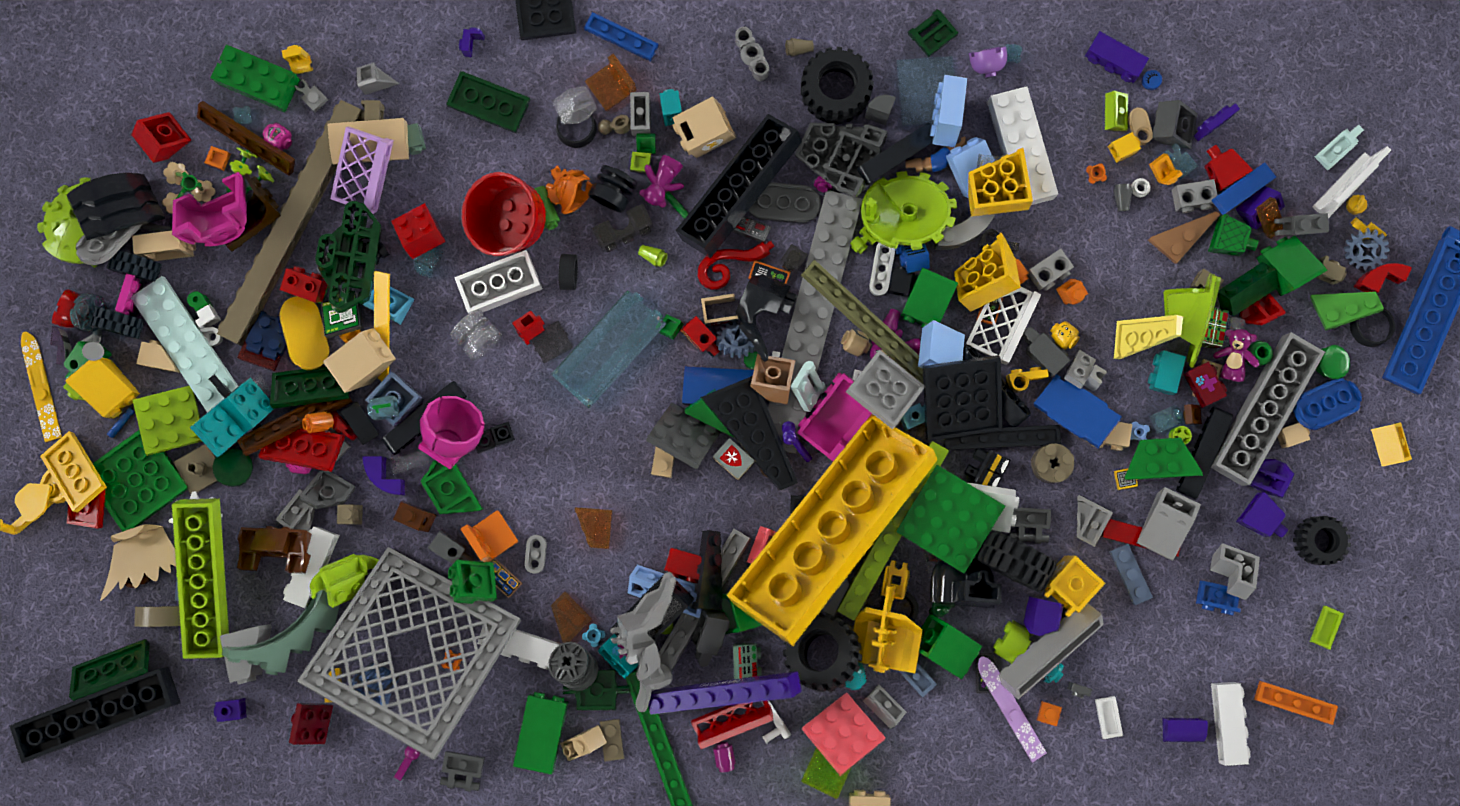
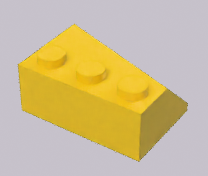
(1000, 186)
(987, 275)

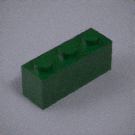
(1248, 289)

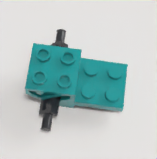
(232, 416)

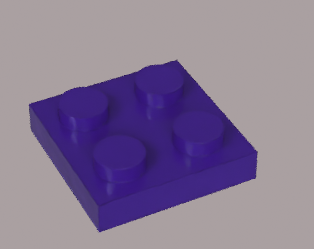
(1215, 121)

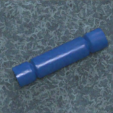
(121, 422)

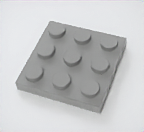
(885, 389)

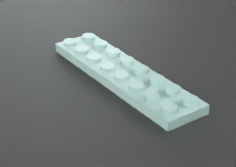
(183, 340)

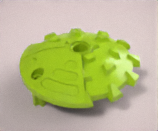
(907, 210)
(62, 226)

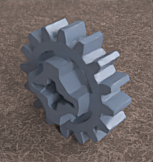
(1372, 243)
(734, 341)

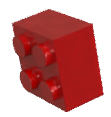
(418, 231)

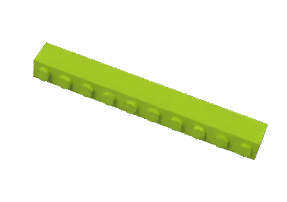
(881, 550)

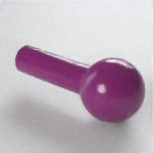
(410, 754)

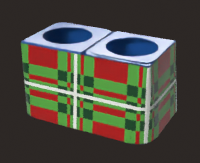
(1216, 329)

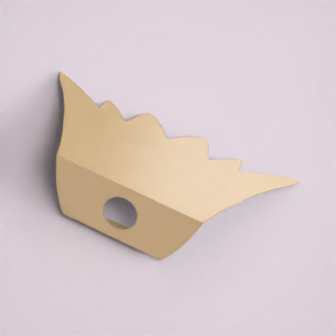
(139, 552)

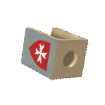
(715, 300)
(733, 459)

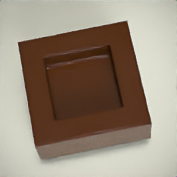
(1192, 414)

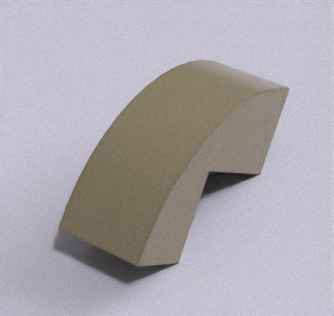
(157, 616)

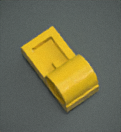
(298, 59)
(1035, 373)

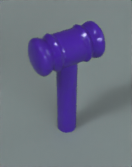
(790, 438)

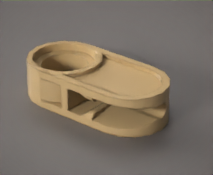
(1139, 121)

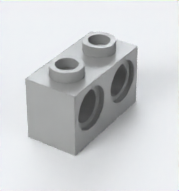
(1193, 192)
(1047, 267)

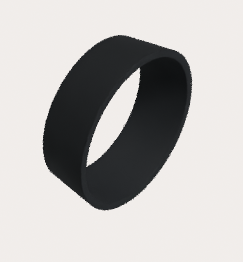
(581, 143)
(1355, 331)

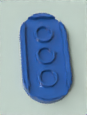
(1327, 403)

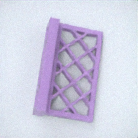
(378, 170)

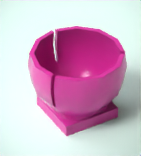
(450, 429)

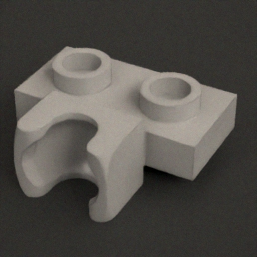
(1083, 372)

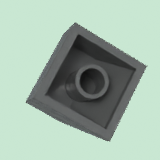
(1174, 124)

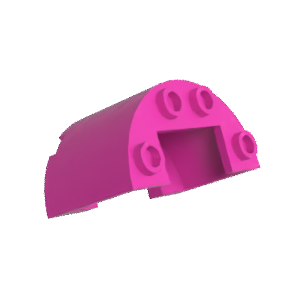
(214, 221)
(835, 419)

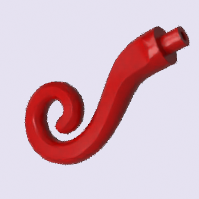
(754, 254)

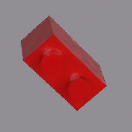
(683, 564)

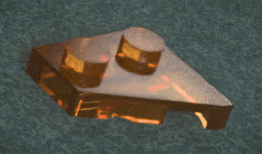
(596, 526)
(569, 617)

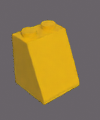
(103, 387)

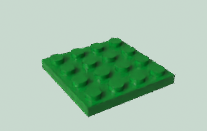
(137, 482)
(950, 519)

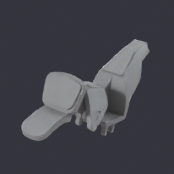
(640, 646)

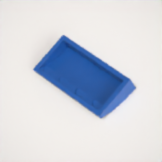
(702, 380)

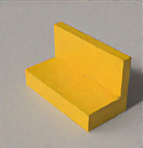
(1391, 444)

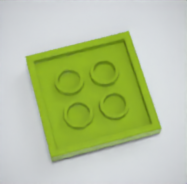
(167, 419)

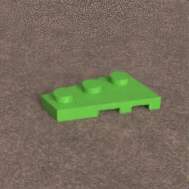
(1345, 307)

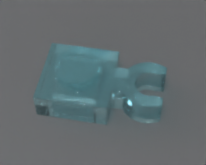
(1181, 161)

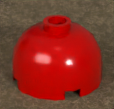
(65, 304)

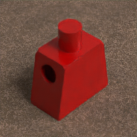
(1225, 167)

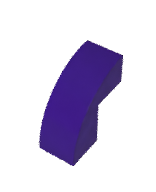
(376, 471)

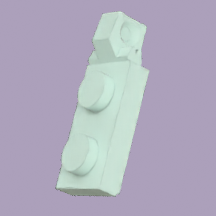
(1339, 147)

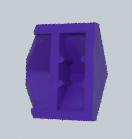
(1273, 478)
(1042, 616)

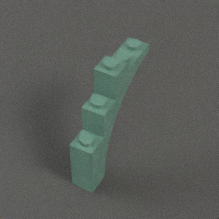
(295, 639)

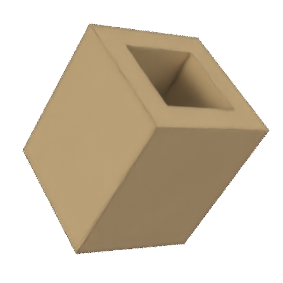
(1293, 435)

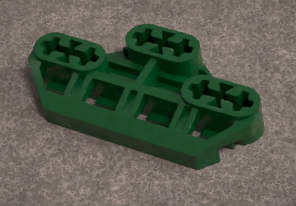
(344, 253)

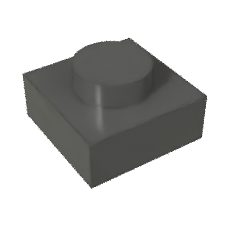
(1079, 690)

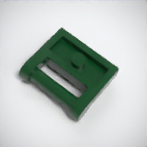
(936, 37)

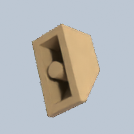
(155, 356)

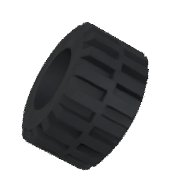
(1337, 540)

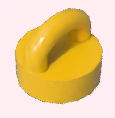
(1356, 204)

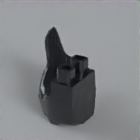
(760, 295)

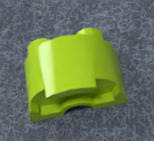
(1014, 641)

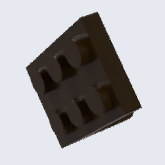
(260, 212)

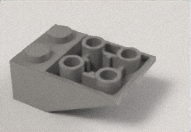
(1168, 523)

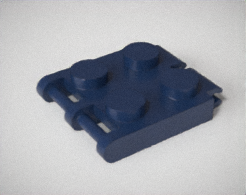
(267, 336)

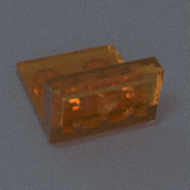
(611, 84)

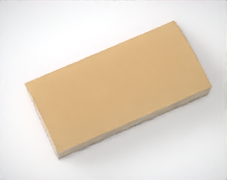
(393, 129)

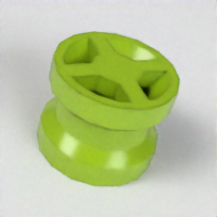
(1181, 432)

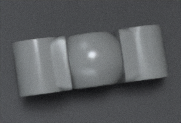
(748, 46)

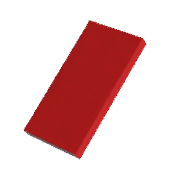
(305, 449)

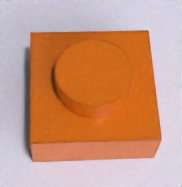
(217, 158)
(1049, 713)

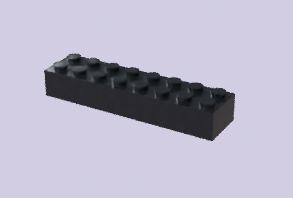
(739, 185)
(95, 714)

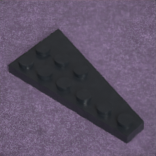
(750, 423)

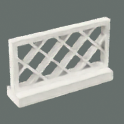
(1349, 182)
(1015, 332)

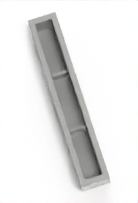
(1050, 651)

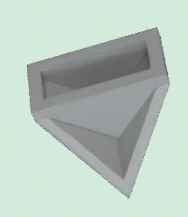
(373, 79)

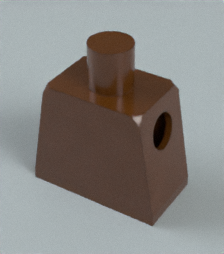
(414, 516)

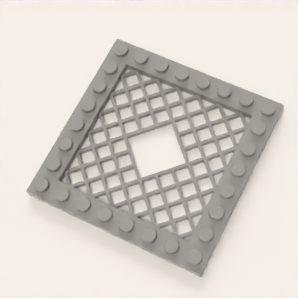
(430, 741)

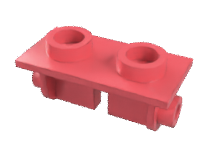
(762, 539)

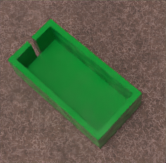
(255, 78)

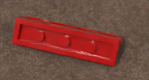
(738, 724)

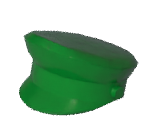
(1334, 362)

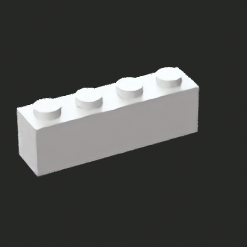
(320, 549)
(527, 647)
(1230, 723)

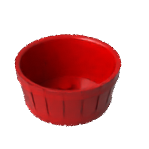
(502, 214)

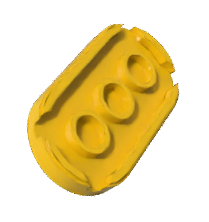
(304, 333)

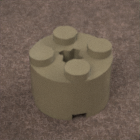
(1062, 459)

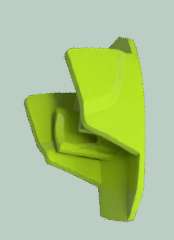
(1196, 309)

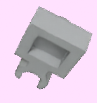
(312, 96)

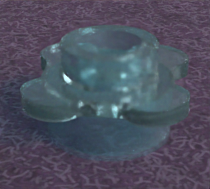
(1016, 49)
(246, 119)

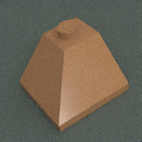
(773, 378)

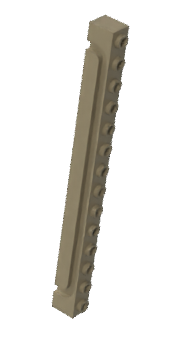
(285, 233)

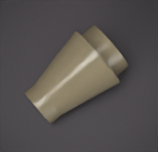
(798, 46)

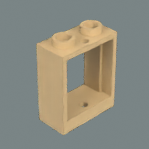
(161, 246)

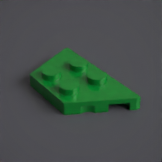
(1162, 460)
(449, 490)

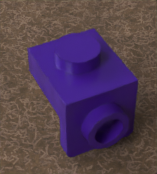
(467, 40)

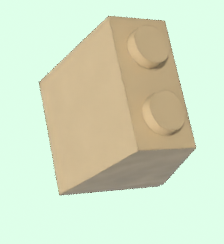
(360, 360)

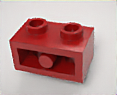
(303, 284)

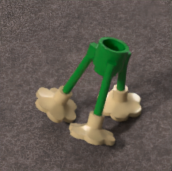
(177, 174)

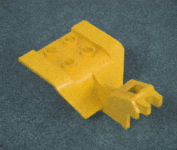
(888, 637)

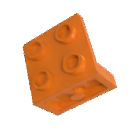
(490, 537)

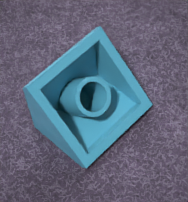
(399, 304)

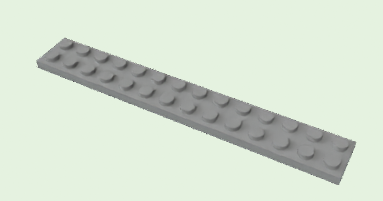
(812, 309)

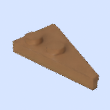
(1177, 241)

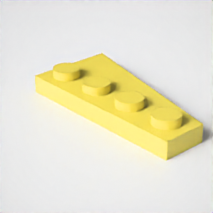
(1144, 333)

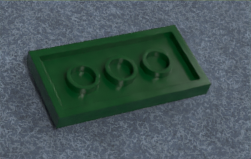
(488, 102)
(304, 387)
(109, 669)

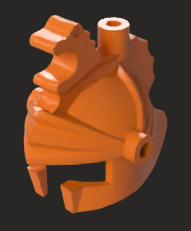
(567, 189)

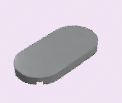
(105, 247)

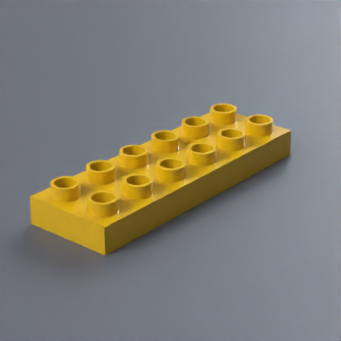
(832, 528)

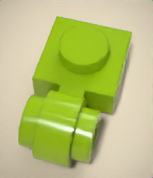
(859, 244)

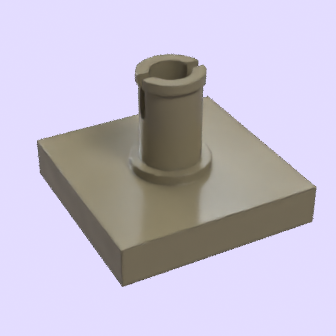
(197, 469)

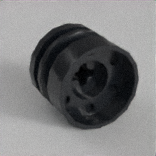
(614, 186)

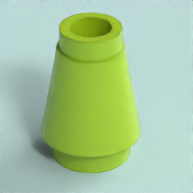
(653, 255)

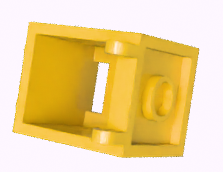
(1073, 584)

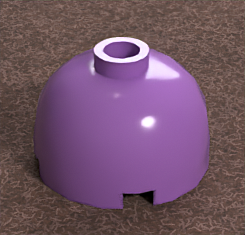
(989, 60)

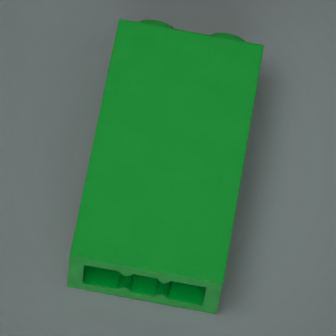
(541, 733)

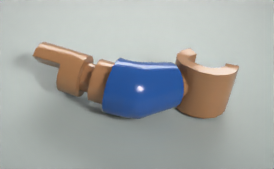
(936, 162)

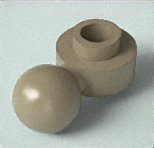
(620, 125)

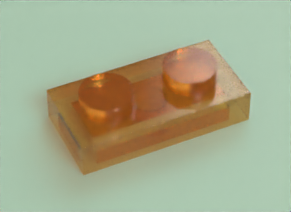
(1267, 213)

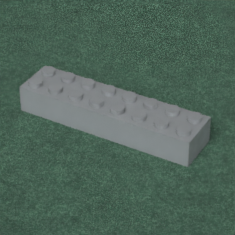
(1267, 409)

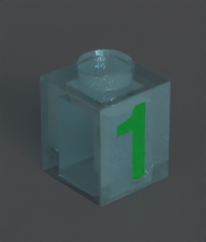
(383, 408)

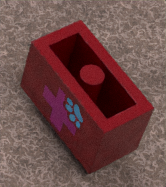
(1205, 384)

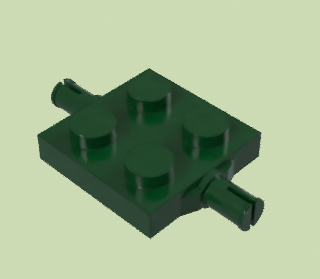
(601, 694)

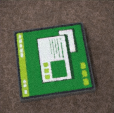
(340, 323)

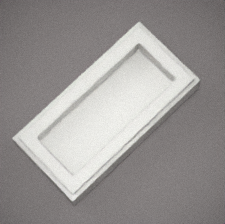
(1109, 717)

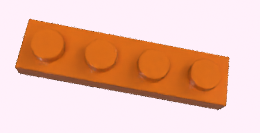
(1296, 702)

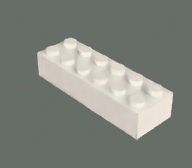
(1018, 128)

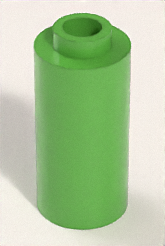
(552, 217)

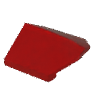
(1262, 311)

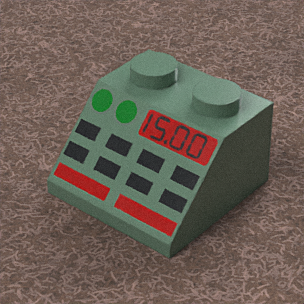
(745, 660)

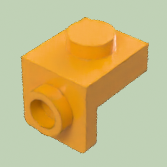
(1165, 170)

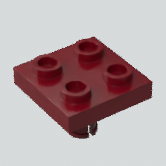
(310, 723)

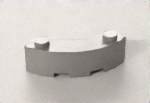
(964, 232)

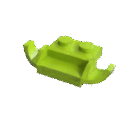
(342, 578)

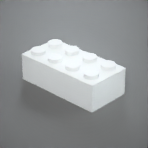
(498, 282)

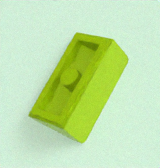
(1116, 111)

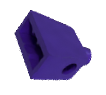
(1263, 516)

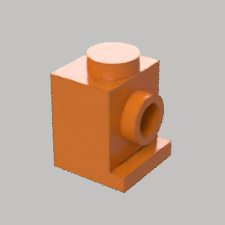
(1074, 294)

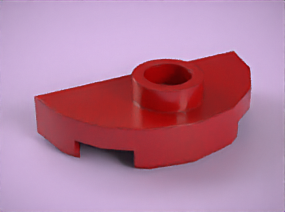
(341, 426)

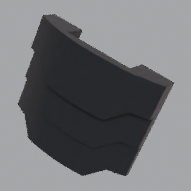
(114, 204)

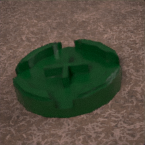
(232, 468)

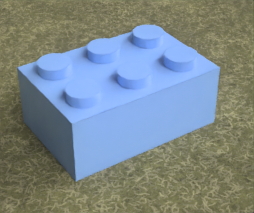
(948, 110)

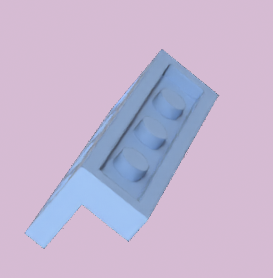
(647, 578)

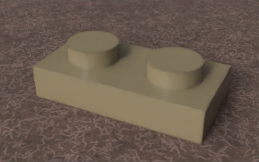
(612, 732)

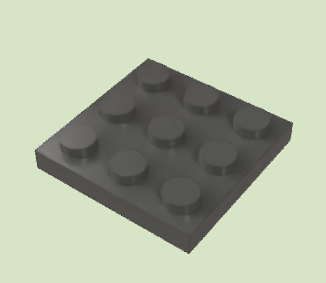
(683, 436)

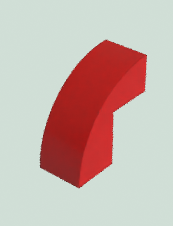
(1373, 279)

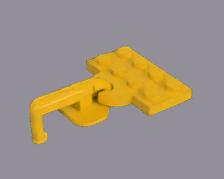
(68, 478)

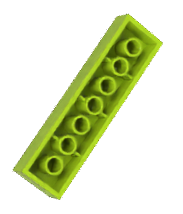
(200, 576)

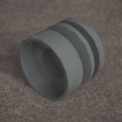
(582, 670)

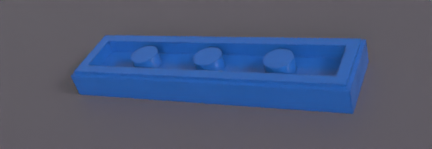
(621, 36)
(1243, 188)

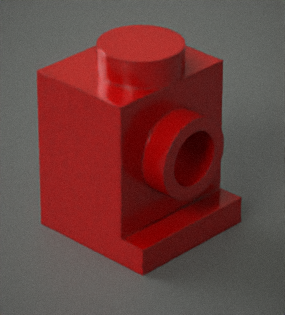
(528, 326)

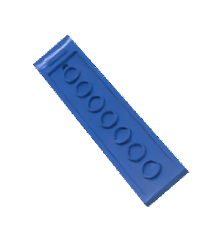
(1430, 317)

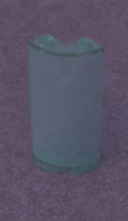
(609, 348)

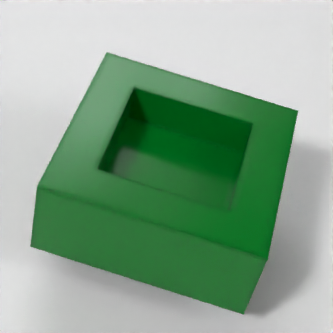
(646, 143)
(672, 327)

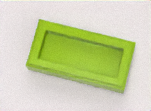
(1326, 627)

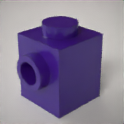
(230, 709)

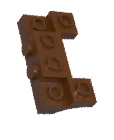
(274, 542)

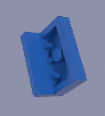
(1216, 596)

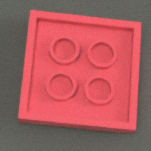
(843, 733)

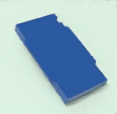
(1077, 411)

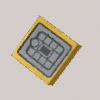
(1121, 483)

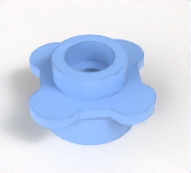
(1143, 431)

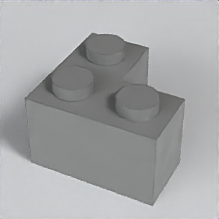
(1239, 567)

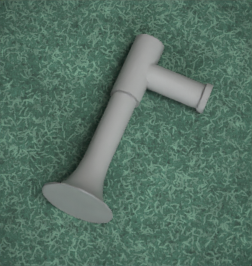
(93, 350)

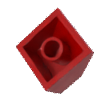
(160, 136)

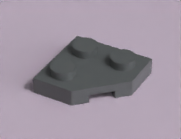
(326, 490)

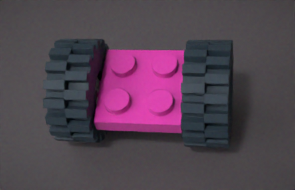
(120, 321)

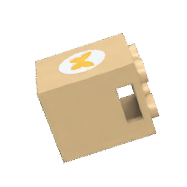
(708, 126)

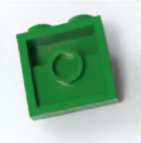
(472, 581)

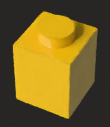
(1124, 147)

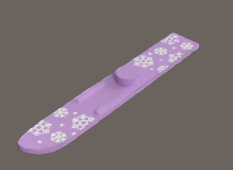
(1011, 710)

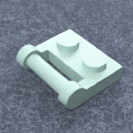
(803, 389)

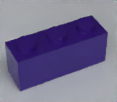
(1116, 57)

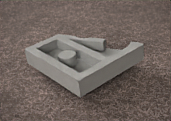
(297, 514)
(1091, 520)

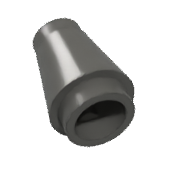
(1123, 196)

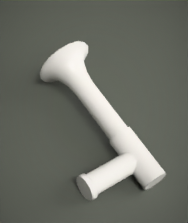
(781, 727)

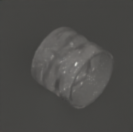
(475, 334)

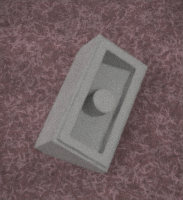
(884, 706)

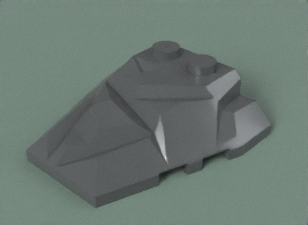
(839, 151)

